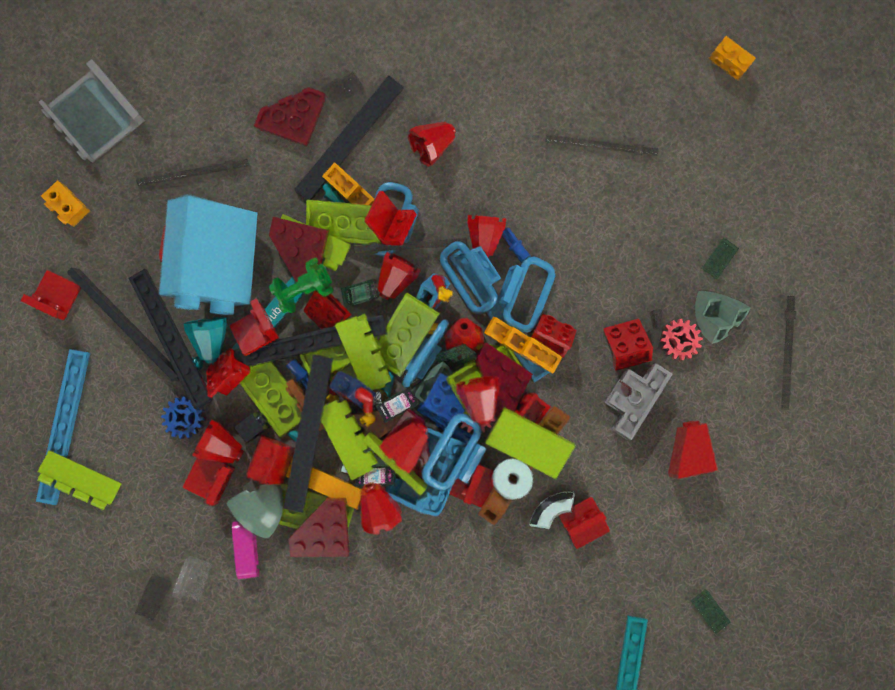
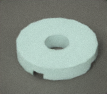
(523, 475)

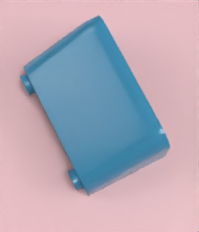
(431, 500)

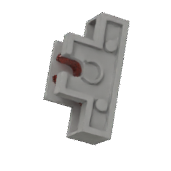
(635, 398)

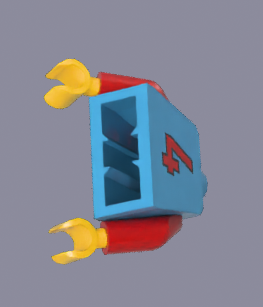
(433, 292)

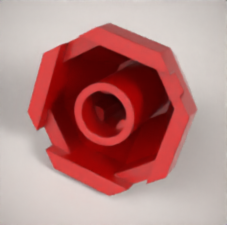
(431, 140)
(485, 232)
(395, 275)
(464, 332)
(480, 398)
(218, 445)
(405, 445)
(378, 509)

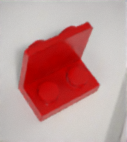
(388, 222)
(53, 295)
(254, 329)
(629, 344)
(208, 480)

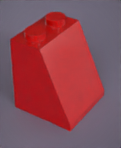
(692, 451)
(270, 461)

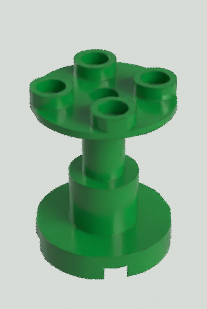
(315, 279)

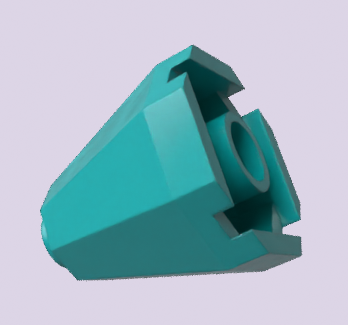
(207, 337)

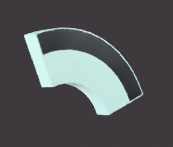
(551, 508)

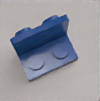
(441, 403)

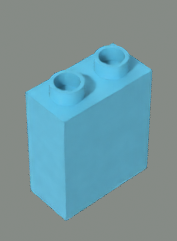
(208, 254)

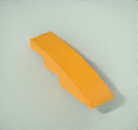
(347, 186)
(523, 345)
(333, 487)

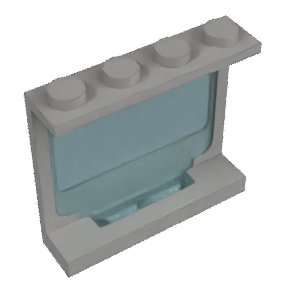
(93, 114)

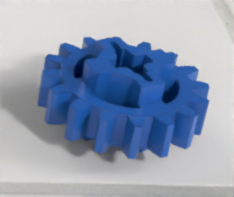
(176, 421)

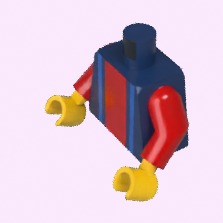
(354, 392)

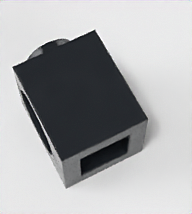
(252, 426)

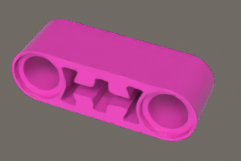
(245, 552)

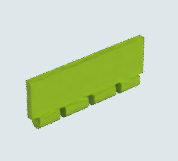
(335, 249)
(359, 350)
(347, 444)
(81, 478)

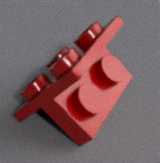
(325, 310)
(554, 334)
(225, 374)
(532, 407)
(476, 489)
(584, 523)

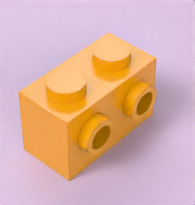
(732, 58)
(65, 203)

